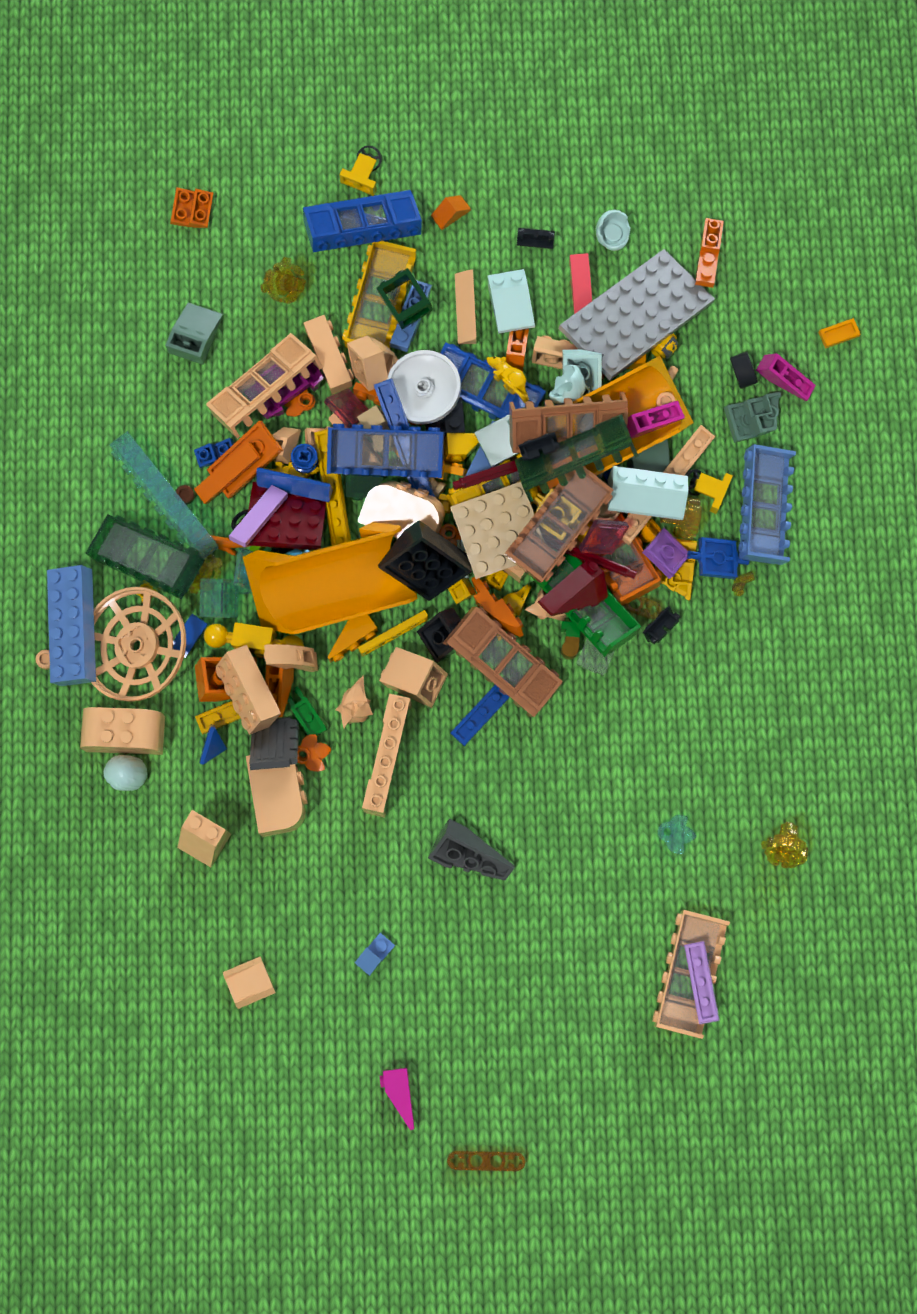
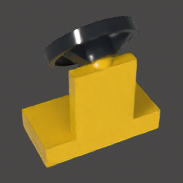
(359, 175)
(709, 486)

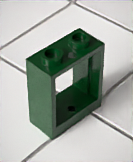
(412, 313)

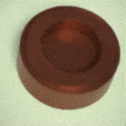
(186, 494)

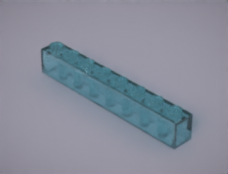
(162, 494)

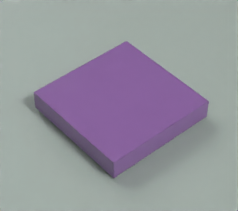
(666, 553)

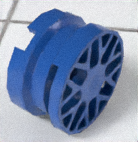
(304, 458)

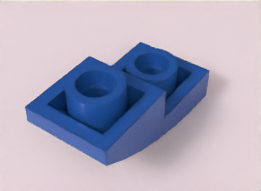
(210, 453)
(194, 629)

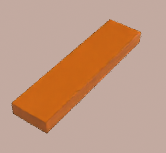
(227, 473)

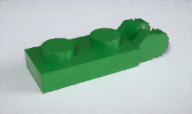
(306, 714)

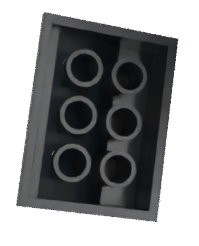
(425, 561)

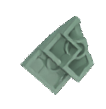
(753, 417)
(652, 459)

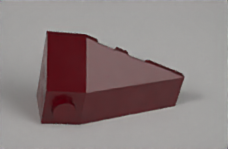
(578, 590)

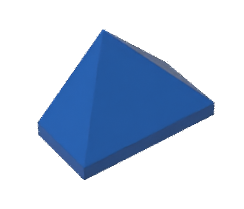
(213, 745)

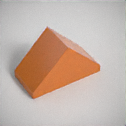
(449, 211)

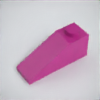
(785, 376)
(654, 419)
(398, 1090)

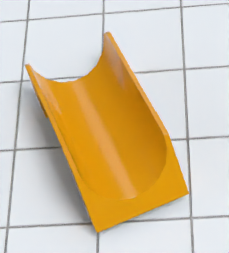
(641, 390)
(325, 583)

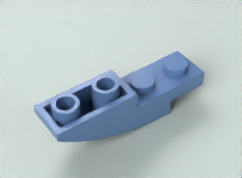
(402, 337)

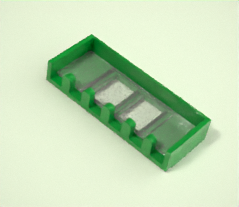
(604, 625)

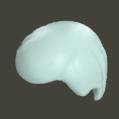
(613, 230)
(568, 385)
(125, 772)

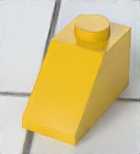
(459, 446)

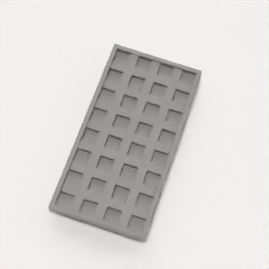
(637, 313)

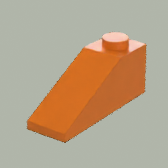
(517, 348)
(279, 683)

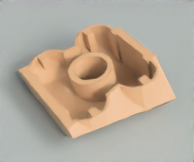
(249, 982)

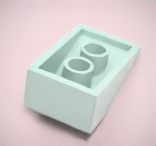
(511, 301)

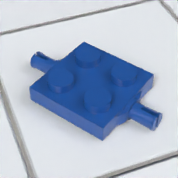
(717, 558)

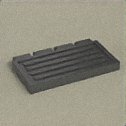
(275, 745)

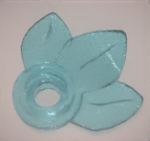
(679, 834)

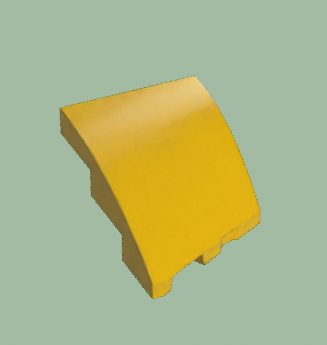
(683, 578)

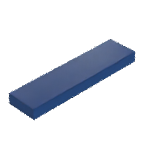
(479, 715)

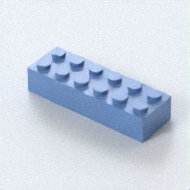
(71, 625)

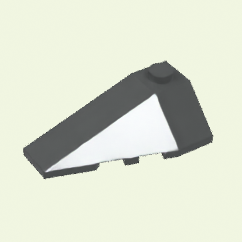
(464, 849)

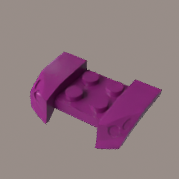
(301, 383)

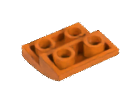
(191, 208)

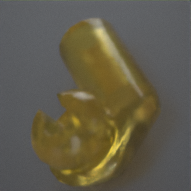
(740, 581)

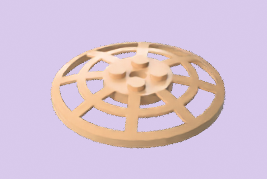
(148, 641)

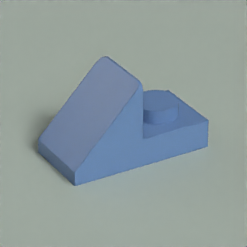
(374, 954)

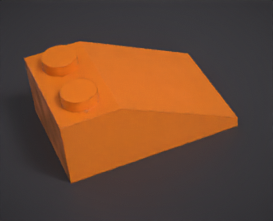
(209, 685)

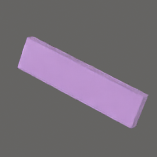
(258, 516)
(701, 982)

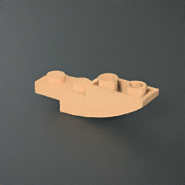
(291, 657)

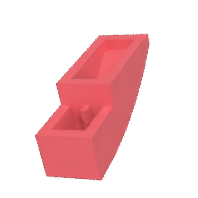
(580, 280)

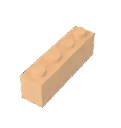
(327, 352)

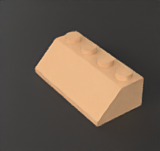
(549, 352)

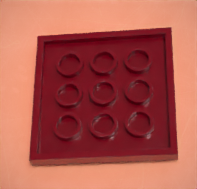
(294, 524)

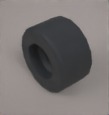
(743, 370)

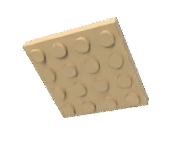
(491, 525)

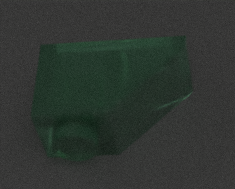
(360, 485)

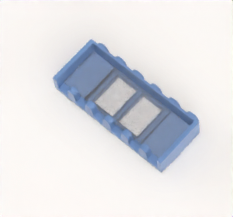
(765, 504)

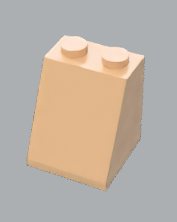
(413, 676)
(202, 838)

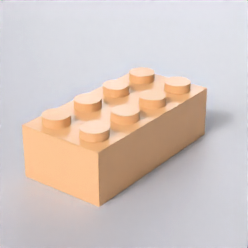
(247, 690)

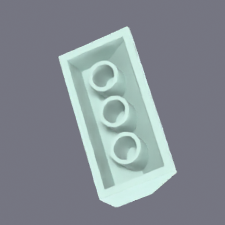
(590, 365)
(648, 492)

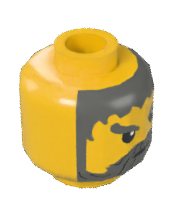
(666, 347)

